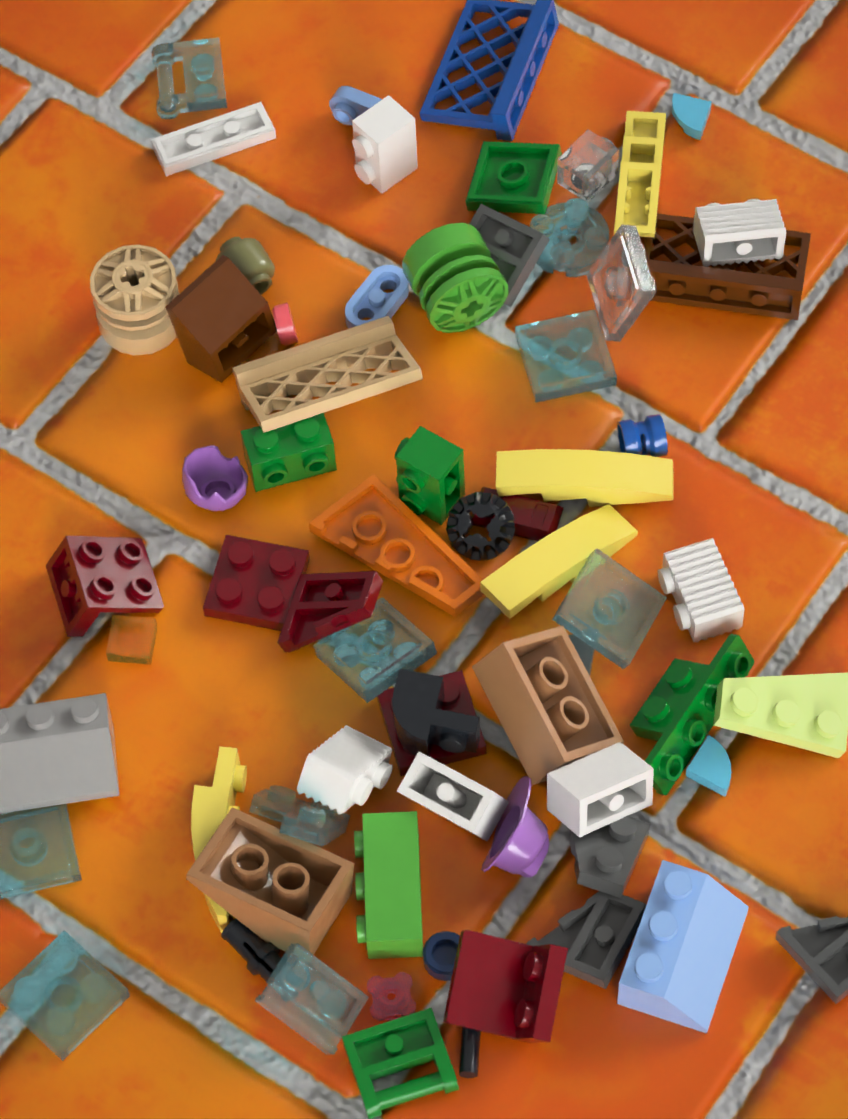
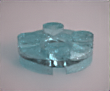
(571, 219)

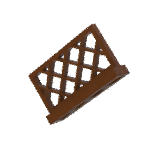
(723, 286)

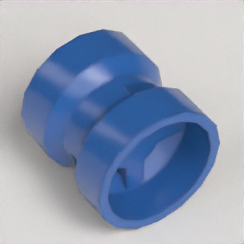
(643, 436)

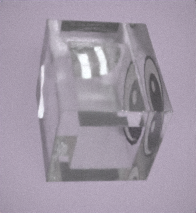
(588, 165)

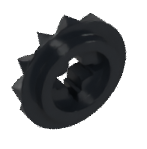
(500, 529)

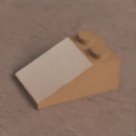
(273, 881)

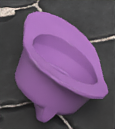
(520, 836)

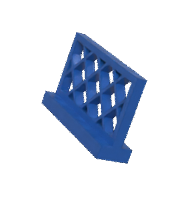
(524, 65)

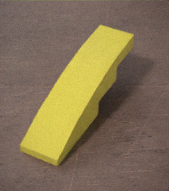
(640, 171)
(583, 474)
(556, 559)

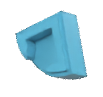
(691, 114)
(711, 767)

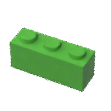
(389, 885)

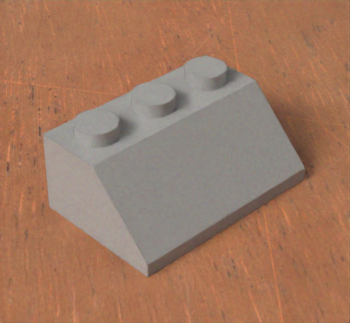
(57, 753)

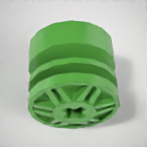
(455, 277)

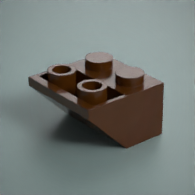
(220, 319)

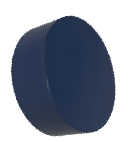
(440, 955)

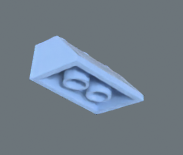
(682, 948)

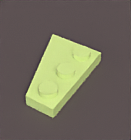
(788, 709)

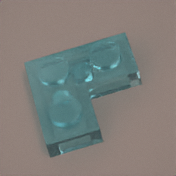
(298, 817)

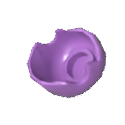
(213, 479)

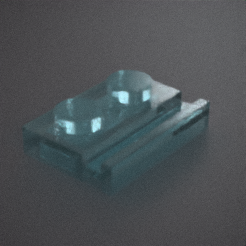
(312, 998)

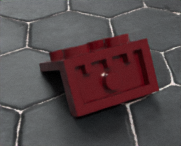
(101, 576)
(505, 987)

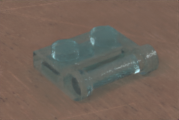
(201, 73)

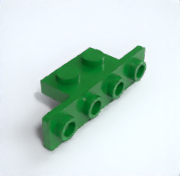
(683, 709)

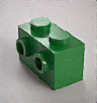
(289, 452)
(430, 474)

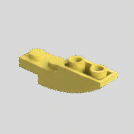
(210, 808)

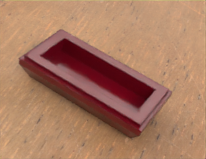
(532, 517)

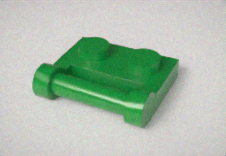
(395, 1048)

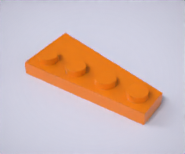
(395, 542)

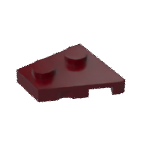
(327, 605)

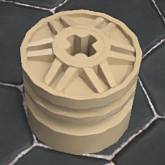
(131, 297)

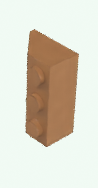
(546, 701)

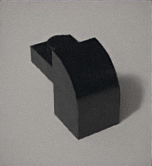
(423, 723)

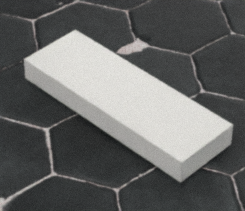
(213, 138)

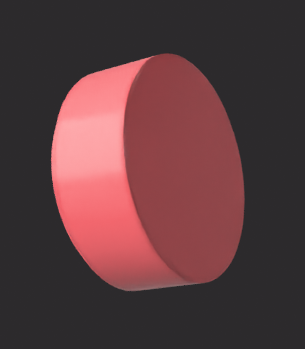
(285, 324)

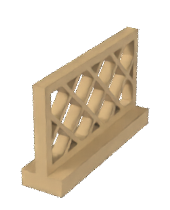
(329, 359)

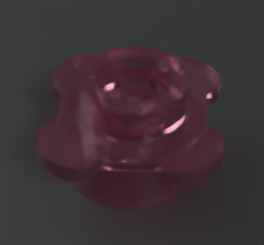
(391, 1009)

